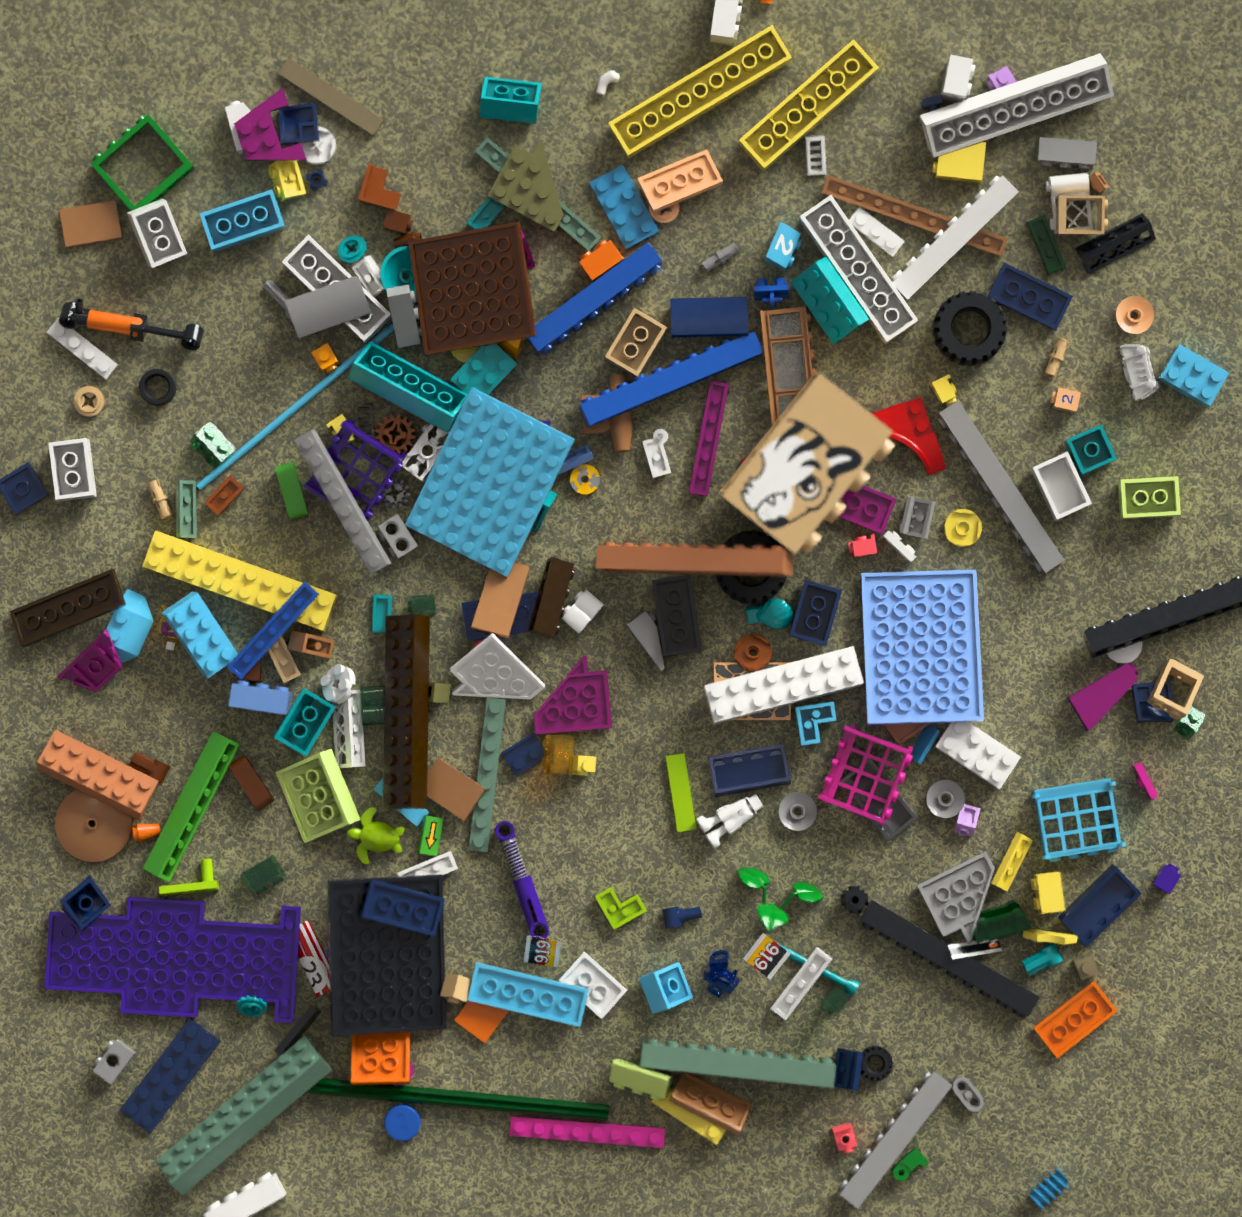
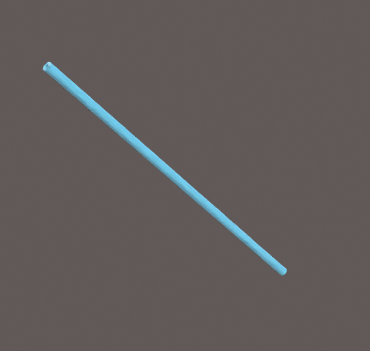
(291, 410)

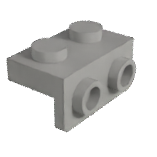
(917, 517)

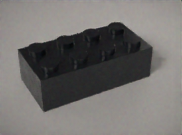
(676, 615)

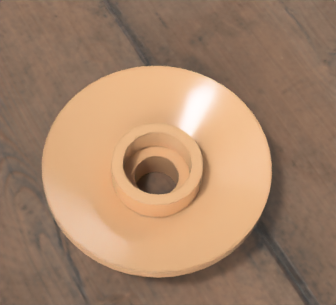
(1141, 307)

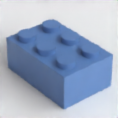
(260, 698)

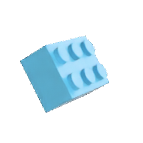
(1193, 376)

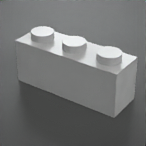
(1066, 153)
(404, 315)

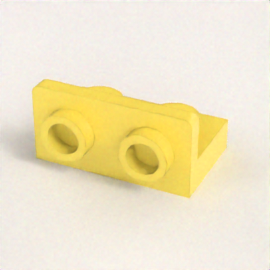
(286, 179)

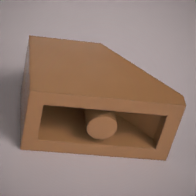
(310, 644)

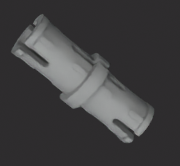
(720, 257)

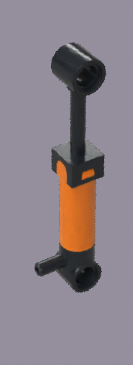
(136, 327)

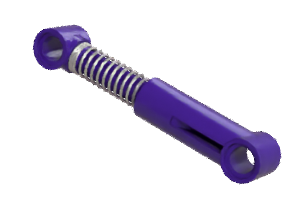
(522, 883)

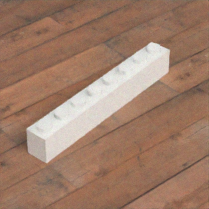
(955, 236)

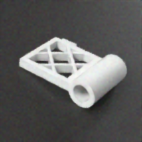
(1069, 185)

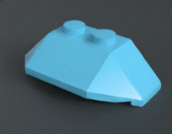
(130, 626)

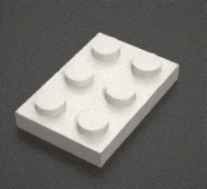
(603, 988)

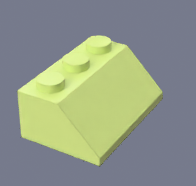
(640, 1079)

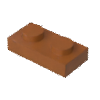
(224, 495)

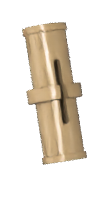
(1056, 357)
(159, 499)

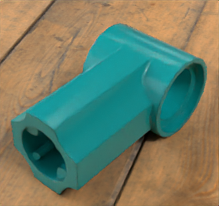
(1046, 957)

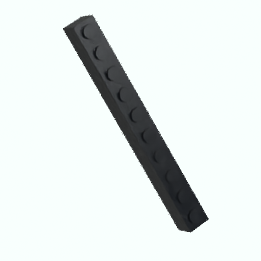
(1164, 618)
(938, 952)

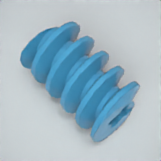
(1049, 1188)

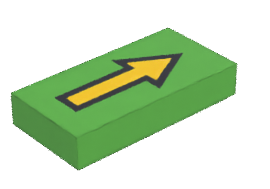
(430, 835)

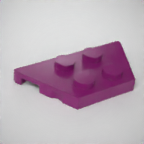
(94, 664)

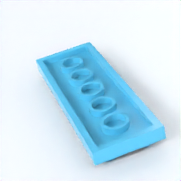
(528, 994)

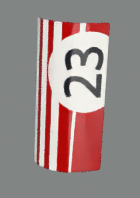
(313, 959)

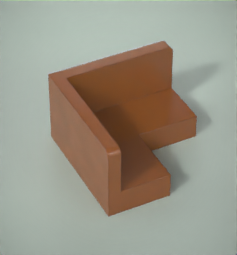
(373, 192)

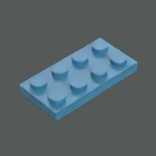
(624, 207)

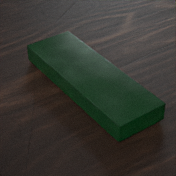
(1046, 245)

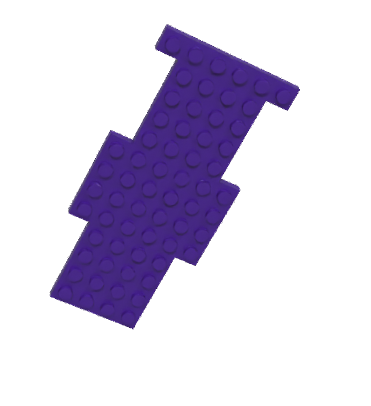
(170, 957)

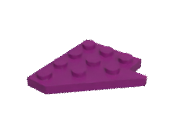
(577, 703)

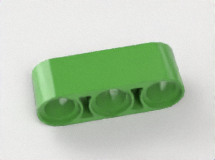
(291, 490)

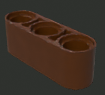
(251, 783)

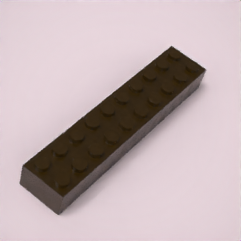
(406, 712)

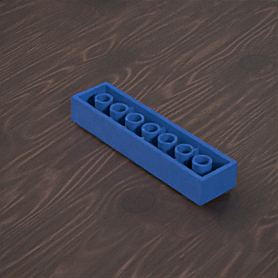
(594, 298)

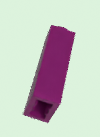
(1100, 696)

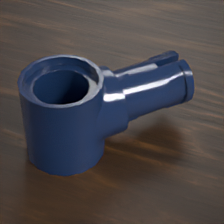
(676, 916)

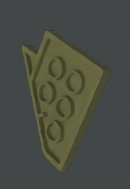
(529, 188)

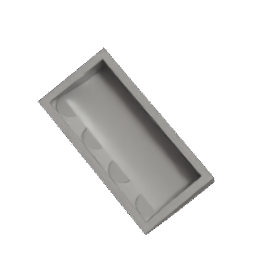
(328, 306)

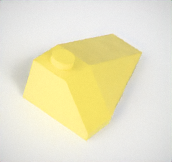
(702, 1126)

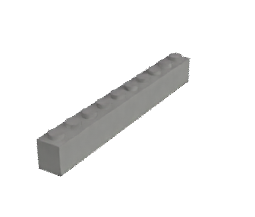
(1001, 487)

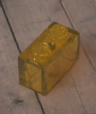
(558, 754)

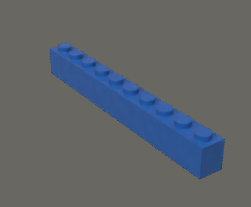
(669, 380)

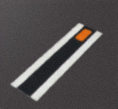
(965, 950)

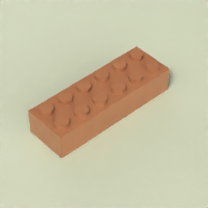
(97, 775)

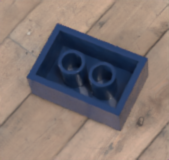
(815, 613)

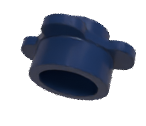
(311, 178)

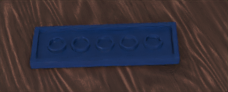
(170, 1075)

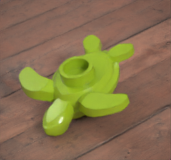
(375, 836)

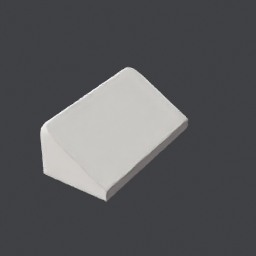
(369, 275)

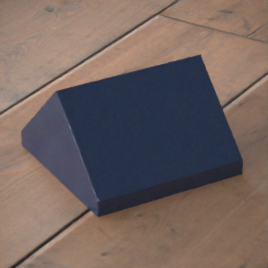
(84, 903)

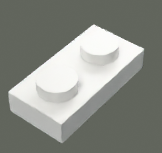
(905, 551)

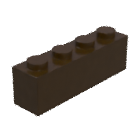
(551, 597)

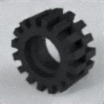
(886, 1067)

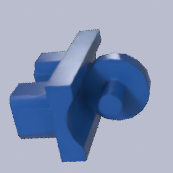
(773, 293)

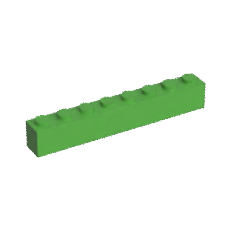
(191, 806)

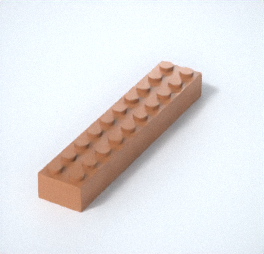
(692, 560)

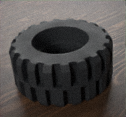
(969, 302)
(751, 593)

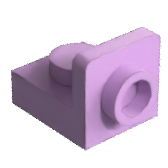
(1000, 79)
(967, 820)

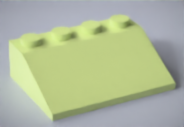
(317, 795)

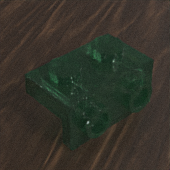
(212, 445)

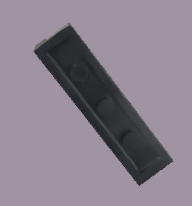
(1115, 240)

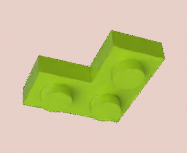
(617, 912)

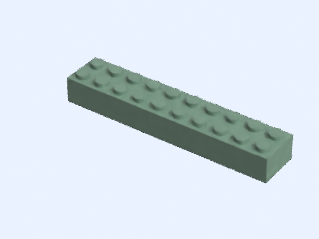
(738, 1064)
(243, 1115)

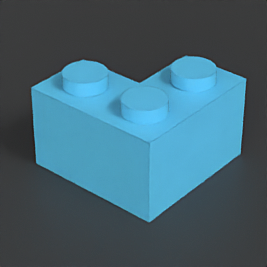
(808, 719)

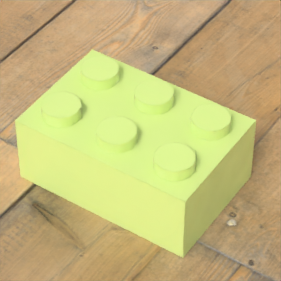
(1149, 498)

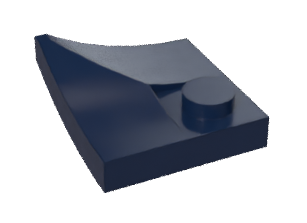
(299, 124)
(1144, 710)

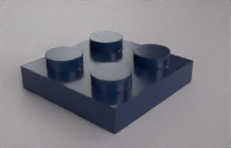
(22, 488)

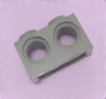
(401, 535)

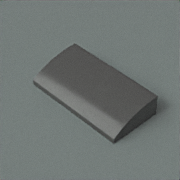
(902, 811)

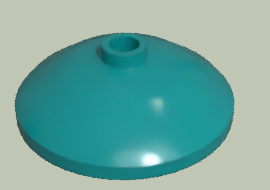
(394, 266)

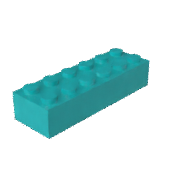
(407, 386)

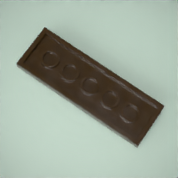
(67, 608)

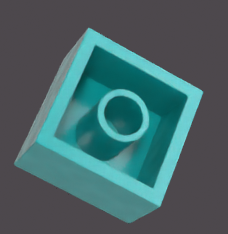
(1090, 450)

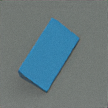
(924, 744)

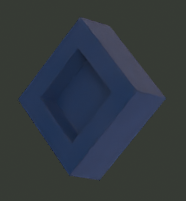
(932, 103)

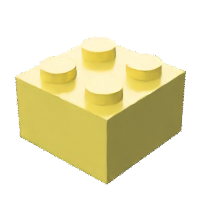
(1048, 892)

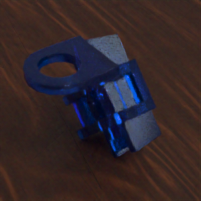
(716, 971)

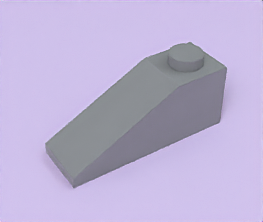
(647, 634)

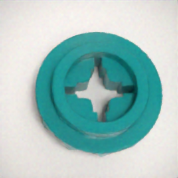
(354, 242)
(251, 1006)

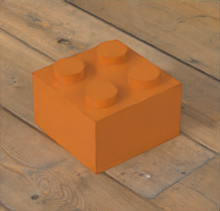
(600, 261)

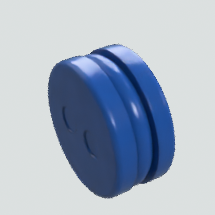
(402, 1122)

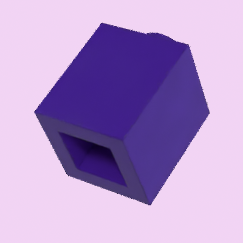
(1166, 878)

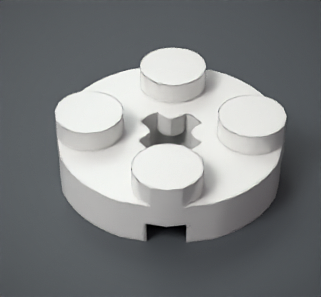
(330, 681)

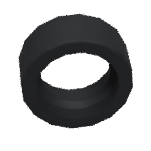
(143, 383)

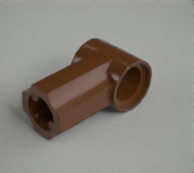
(153, 768)

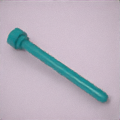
(849, 986)

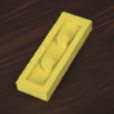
(1012, 861)

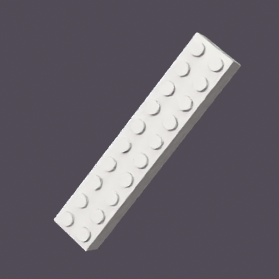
(1017, 105)

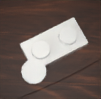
(656, 453)

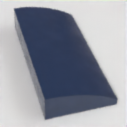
(709, 317)
(749, 770)
(1099, 905)

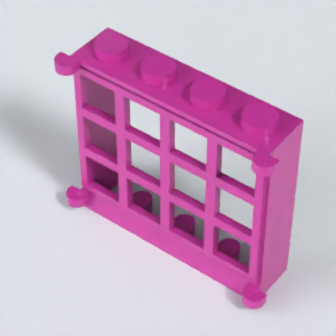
(839, 763)

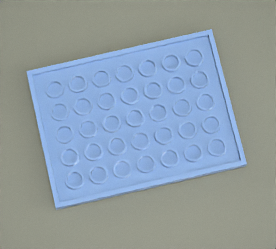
(922, 647)

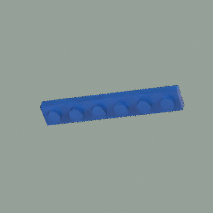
(273, 630)

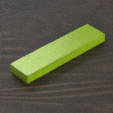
(681, 792)

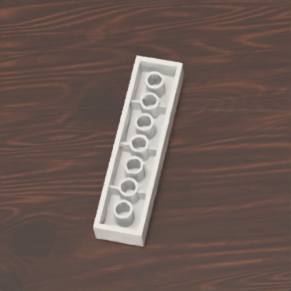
(858, 269)
(783, 685)

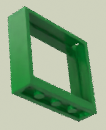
(161, 189)

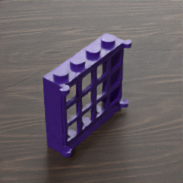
(340, 440)

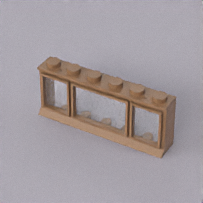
(786, 355)

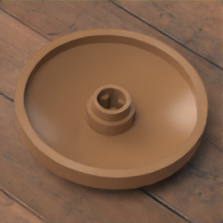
(86, 842)

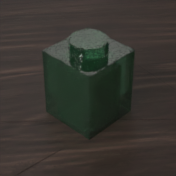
(422, 605)

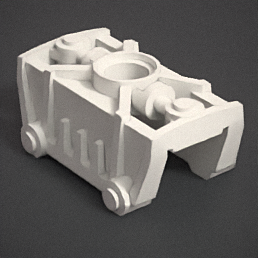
(1138, 370)
(417, 450)

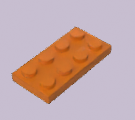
(1075, 1019)

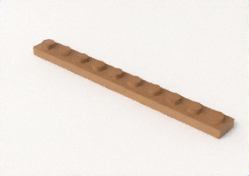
(906, 212)

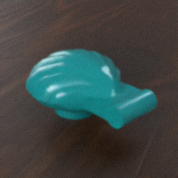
(773, 614)

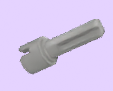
(278, 295)

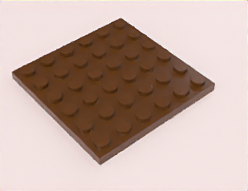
(472, 288)

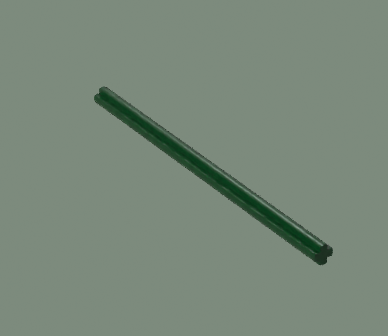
(462, 1099)

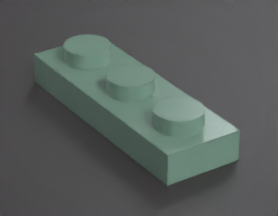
(186, 509)

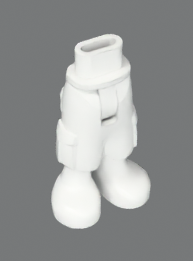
(731, 816)

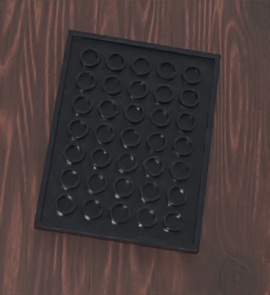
(382, 972)

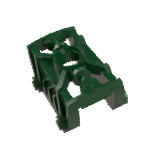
(1000, 922)

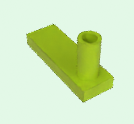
(207, 885)

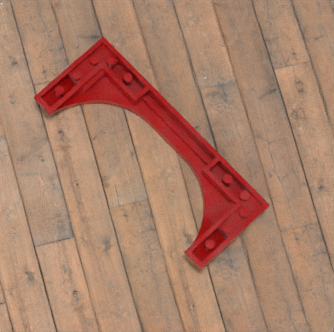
(913, 429)

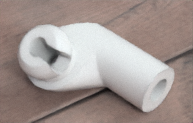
(604, 80)

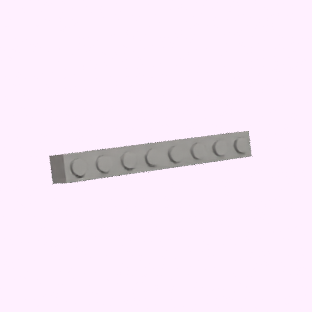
(342, 501)
(895, 1138)

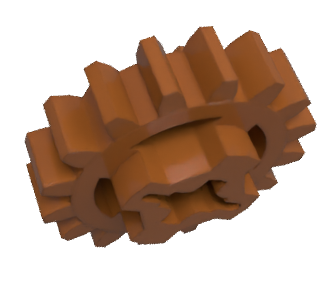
(383, 431)

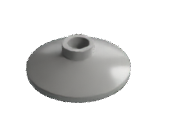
(945, 788)
(807, 815)

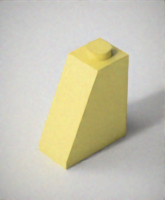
(962, 164)

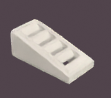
(810, 172)

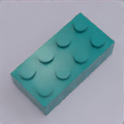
(830, 300)

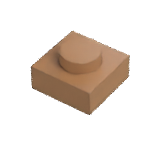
(1098, 182)

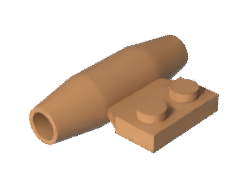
(619, 426)

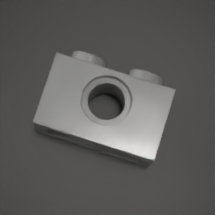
(105, 1069)

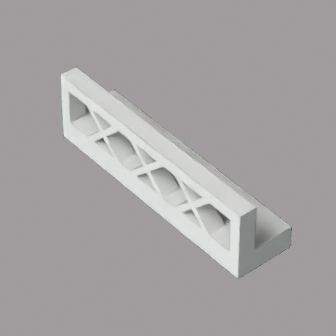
(351, 729)

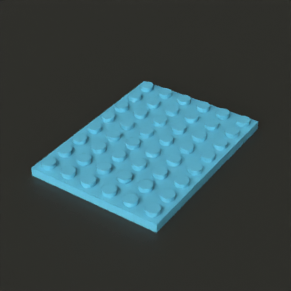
(489, 482)

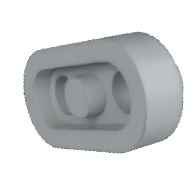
(967, 1094)

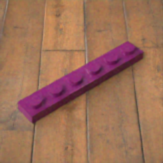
(709, 438)

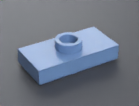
(576, 458)

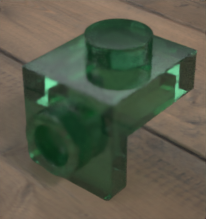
(1190, 723)

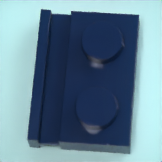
(524, 754)
(848, 1069)

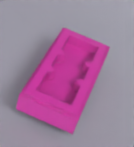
(1143, 781)

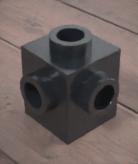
(847, 896)

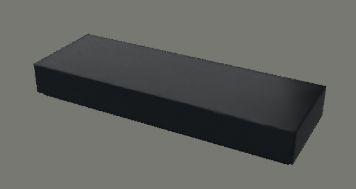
(298, 1030)

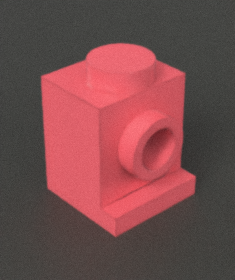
(863, 546)
(841, 1131)

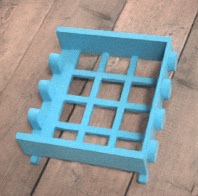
(1074, 790)

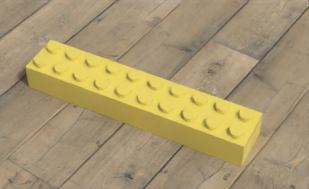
(700, 92)
(233, 578)

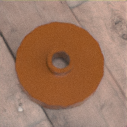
(756, 644)

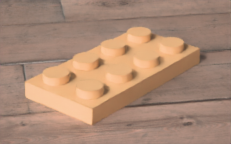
(680, 181)

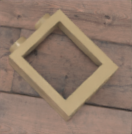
(1102, 206)
(1182, 673)

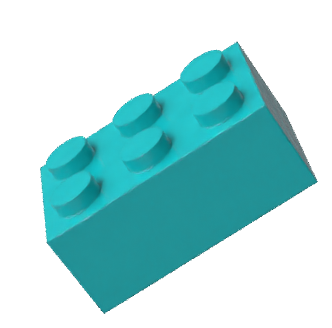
(483, 369)

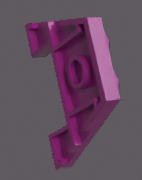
(259, 134)

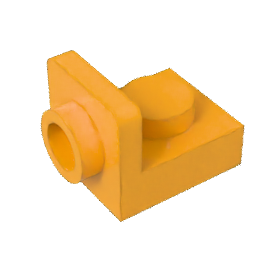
(325, 358)

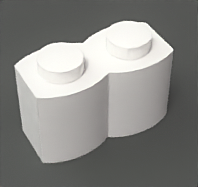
(582, 611)

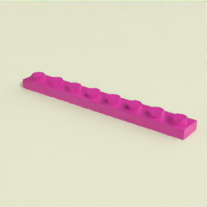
(587, 1131)

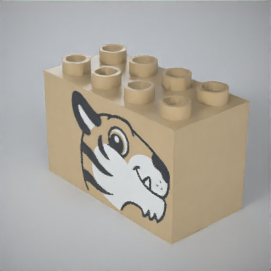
(807, 464)

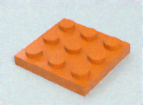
(380, 1058)

